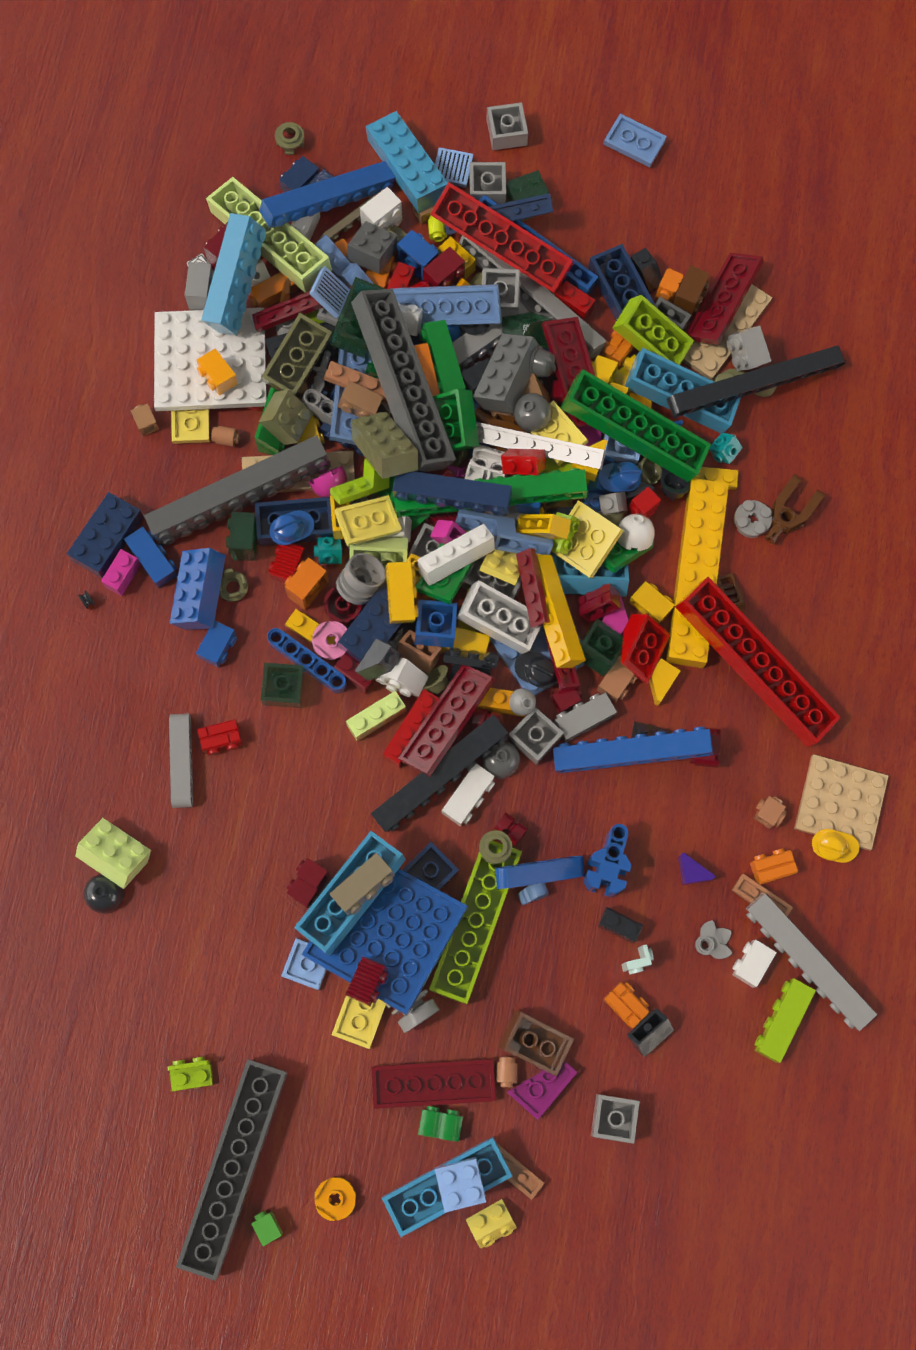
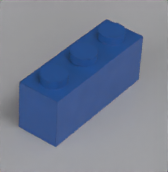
(151, 556)

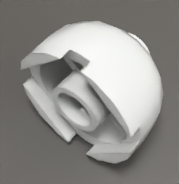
(637, 532)

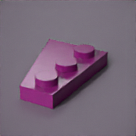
(542, 1090)

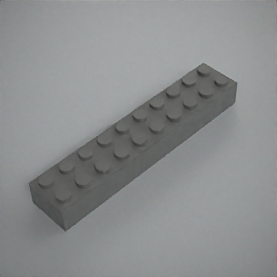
(402, 377)
(238, 491)
(232, 1170)

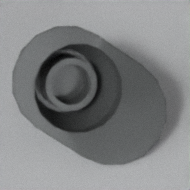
(542, 363)

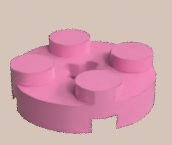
(320, 642)

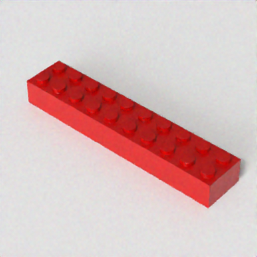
(758, 662)

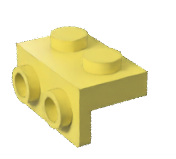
(491, 1224)

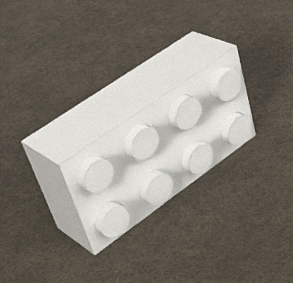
(498, 617)

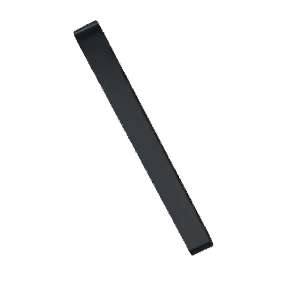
(755, 381)

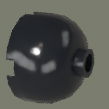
(103, 894)

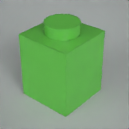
(266, 1227)

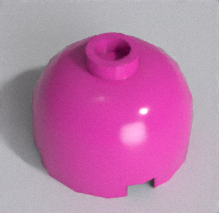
(327, 480)

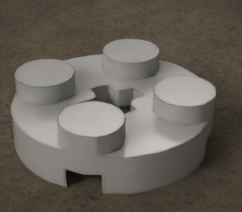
(743, 523)

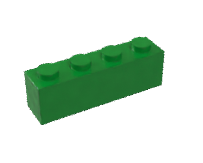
(442, 355)

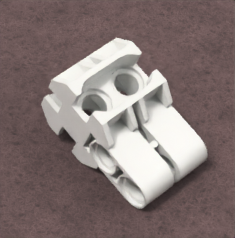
(485, 464)

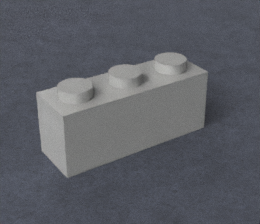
(585, 716)

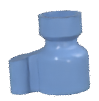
(533, 893)

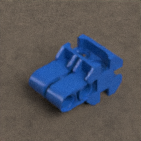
(608, 867)

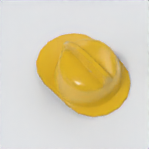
(835, 845)

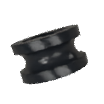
(86, 599)

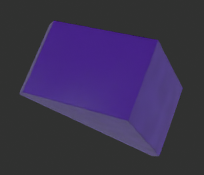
(693, 872)

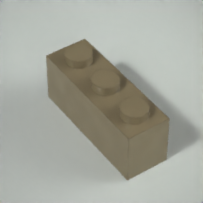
(362, 885)

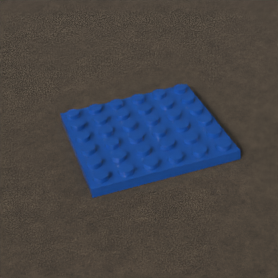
(401, 930)

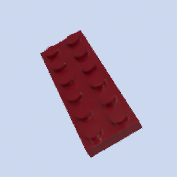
(724, 298)
(570, 352)
(446, 719)
(433, 1083)

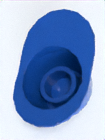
(620, 477)
(291, 527)

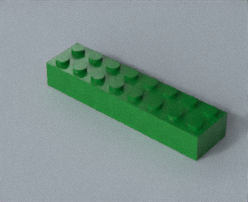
(635, 426)

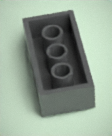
(506, 373)

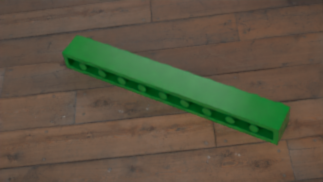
(525, 489)

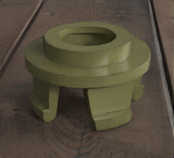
(289, 144)
(228, 576)
(487, 854)

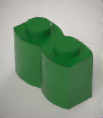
(440, 1124)

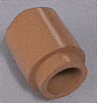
(225, 436)
(507, 1071)

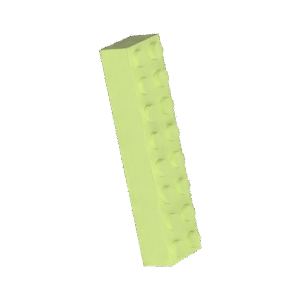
(282, 246)

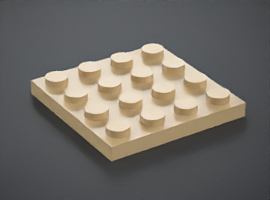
(841, 800)

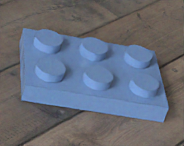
(634, 140)

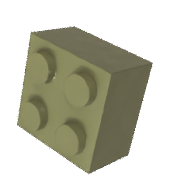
(286, 417)

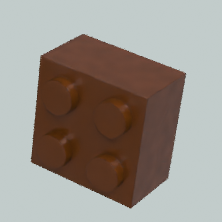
(692, 290)

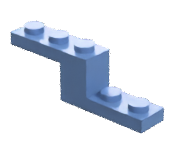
(339, 263)
(504, 532)

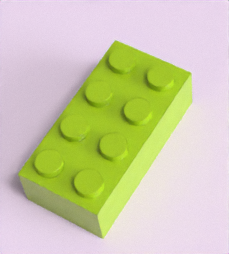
(650, 329)

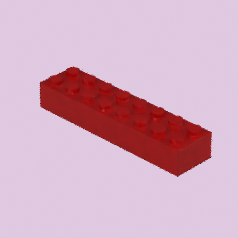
(502, 237)

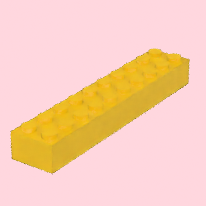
(697, 560)

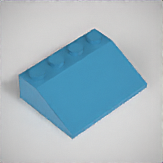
(578, 583)

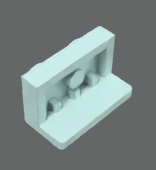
(637, 965)

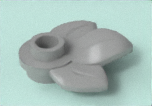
(716, 941)

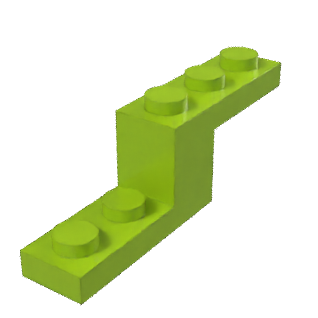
(361, 487)

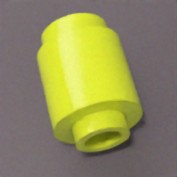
(437, 229)

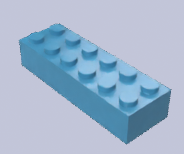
(407, 160)
(233, 274)
(661, 378)
(325, 920)
(420, 1198)

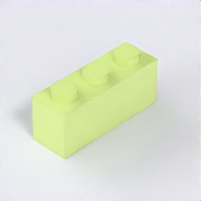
(376, 716)

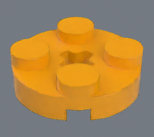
(338, 1210)

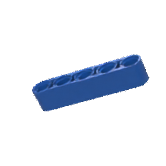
(301, 653)
(539, 872)

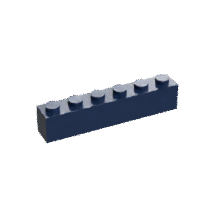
(453, 492)

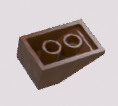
(535, 1042)

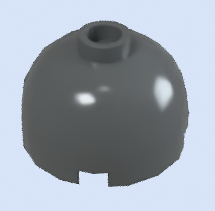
(532, 412)
(502, 760)

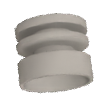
(361, 578)
(419, 1012)

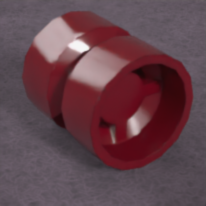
(482, 715)
(516, 831)

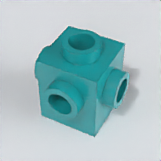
(725, 448)
(328, 550)

